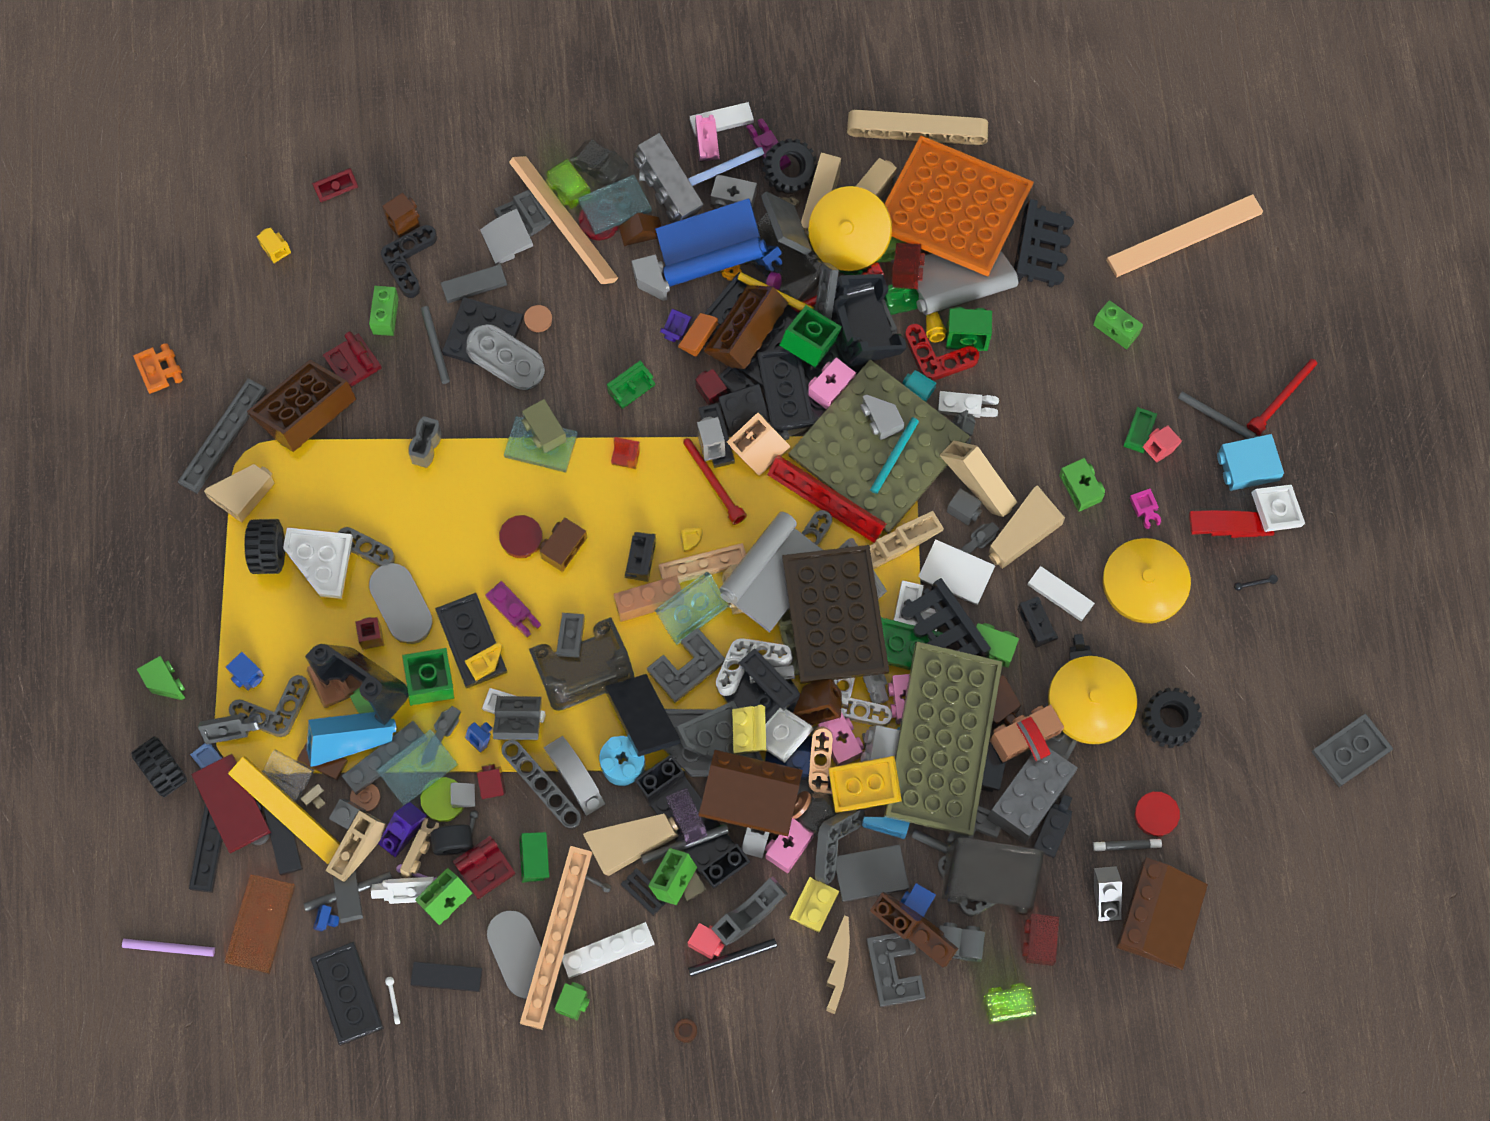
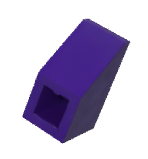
(401, 829)

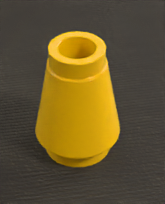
(935, 328)

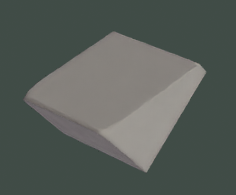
(462, 795)

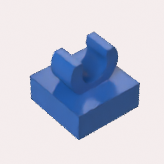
(771, 255)
(479, 736)
(324, 918)

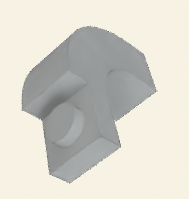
(575, 775)

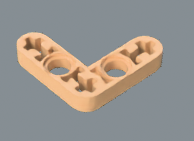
(820, 770)

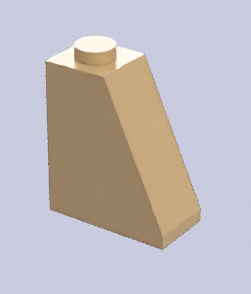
(241, 491)

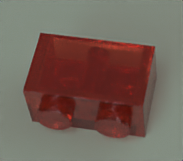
(907, 266)
(1041, 940)

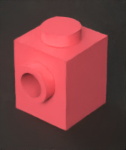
(1162, 443)
(706, 942)

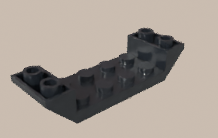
(714, 858)

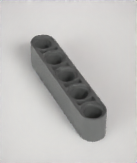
(536, 774)

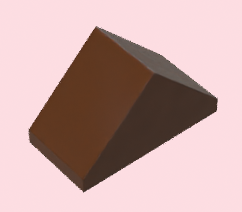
(639, 229)

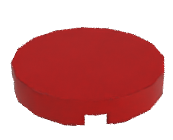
(1157, 814)

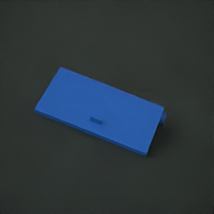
(710, 242)

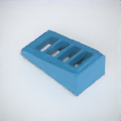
(887, 826)

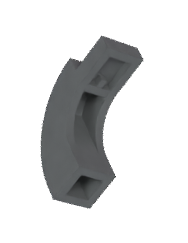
(750, 913)

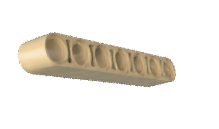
(910, 127)

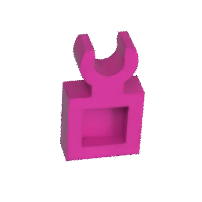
(1145, 505)

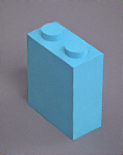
(1250, 462)

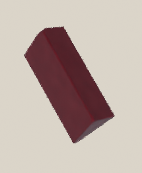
(335, 185)

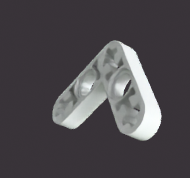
(734, 656)
(846, 698)

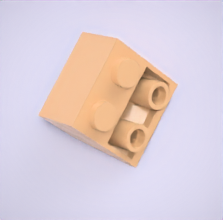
(758, 443)

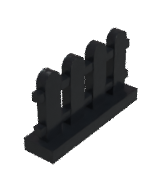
(1038, 234)
(951, 611)

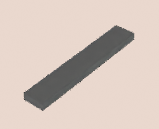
(221, 436)

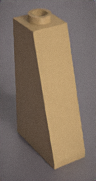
(878, 177)
(824, 181)
(979, 476)
(1028, 526)
(626, 842)

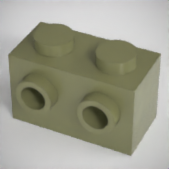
(544, 426)

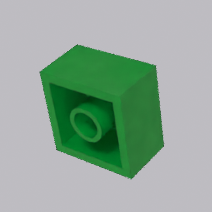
(969, 328)
(810, 336)
(428, 676)

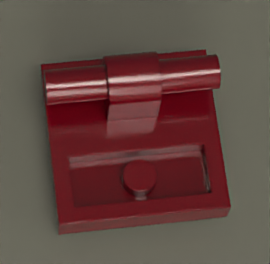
(352, 359)
(484, 867)

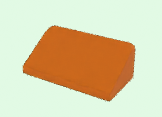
(698, 334)

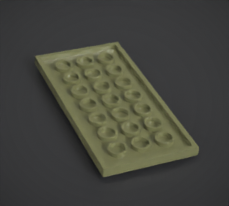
(944, 738)

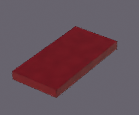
(230, 805)

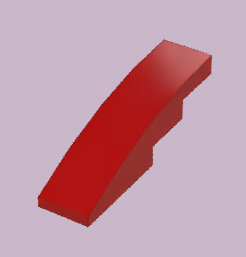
(1227, 523)

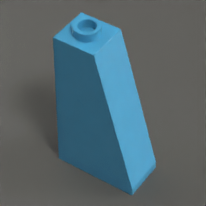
(345, 735)

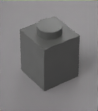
(964, 507)
(345, 812)

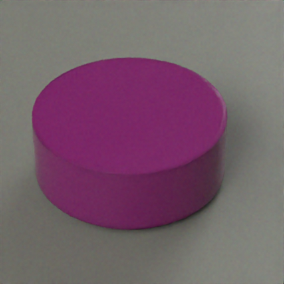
(774, 280)

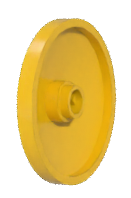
(850, 228)
(1146, 580)
(1093, 699)

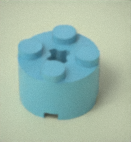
(629, 770)

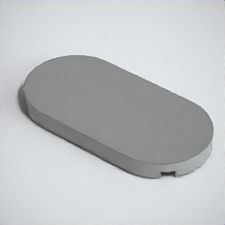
(505, 356)
(400, 603)
(514, 950)

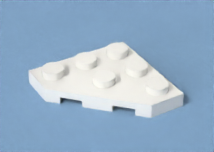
(320, 558)

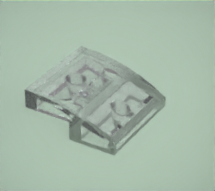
(288, 774)

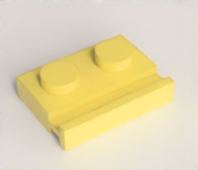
(749, 729)
(814, 904)

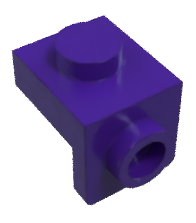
(676, 325)

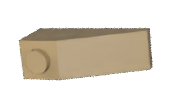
(356, 845)

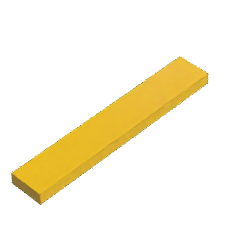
(285, 809)

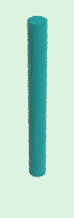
(894, 455)

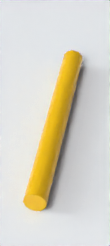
(791, 301)

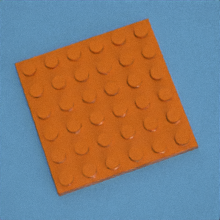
(955, 205)

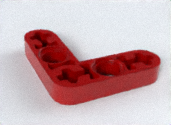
(938, 362)

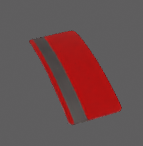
(1033, 738)

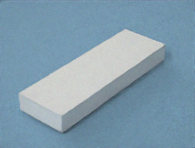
(728, 117)
(1060, 593)

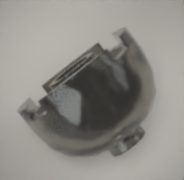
(818, 811)

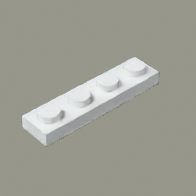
(607, 950)

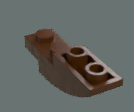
(914, 927)

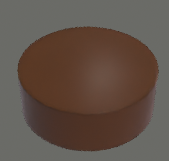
(685, 1030)

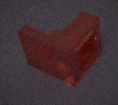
(625, 453)

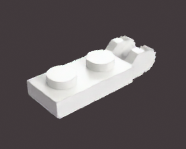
(954, 403)

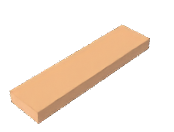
(695, 566)

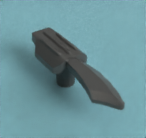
(981, 537)
(447, 722)

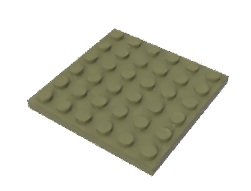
(850, 457)

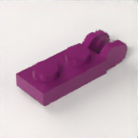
(766, 141)
(511, 607)

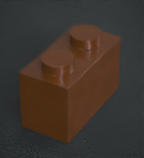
(401, 215)
(562, 544)

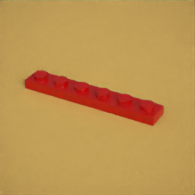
(826, 499)

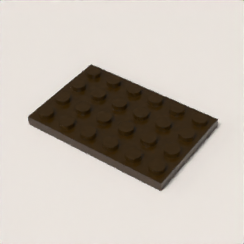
(835, 614)

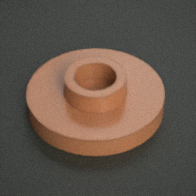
(538, 318)
(368, 798)
(801, 804)

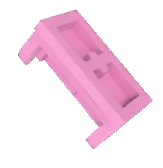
(706, 138)

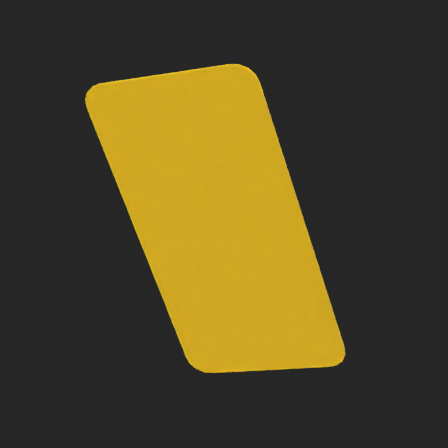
(447, 536)

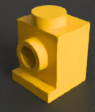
(273, 244)

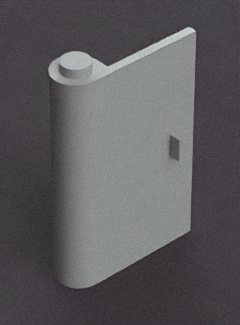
(951, 284)
(759, 579)

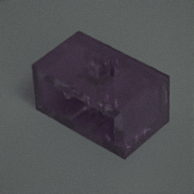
(686, 816)

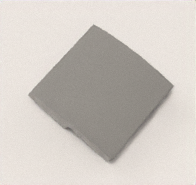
(506, 237)

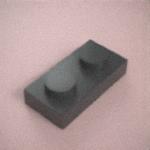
(570, 635)

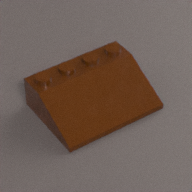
(302, 404)
(750, 793)
(1162, 914)

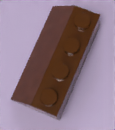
(746, 326)

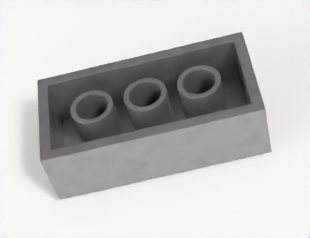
(667, 179)
(1032, 795)

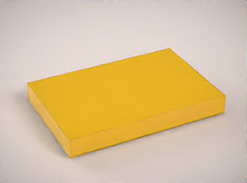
(865, 784)

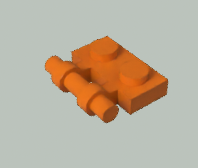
(151, 370)

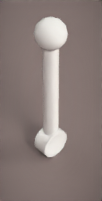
(390, 981)

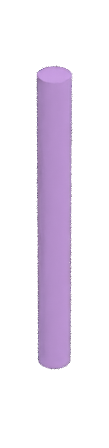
(168, 947)

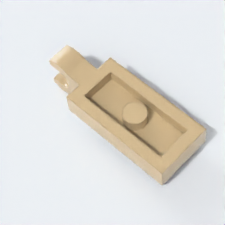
(419, 846)

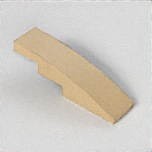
(904, 538)
(839, 957)

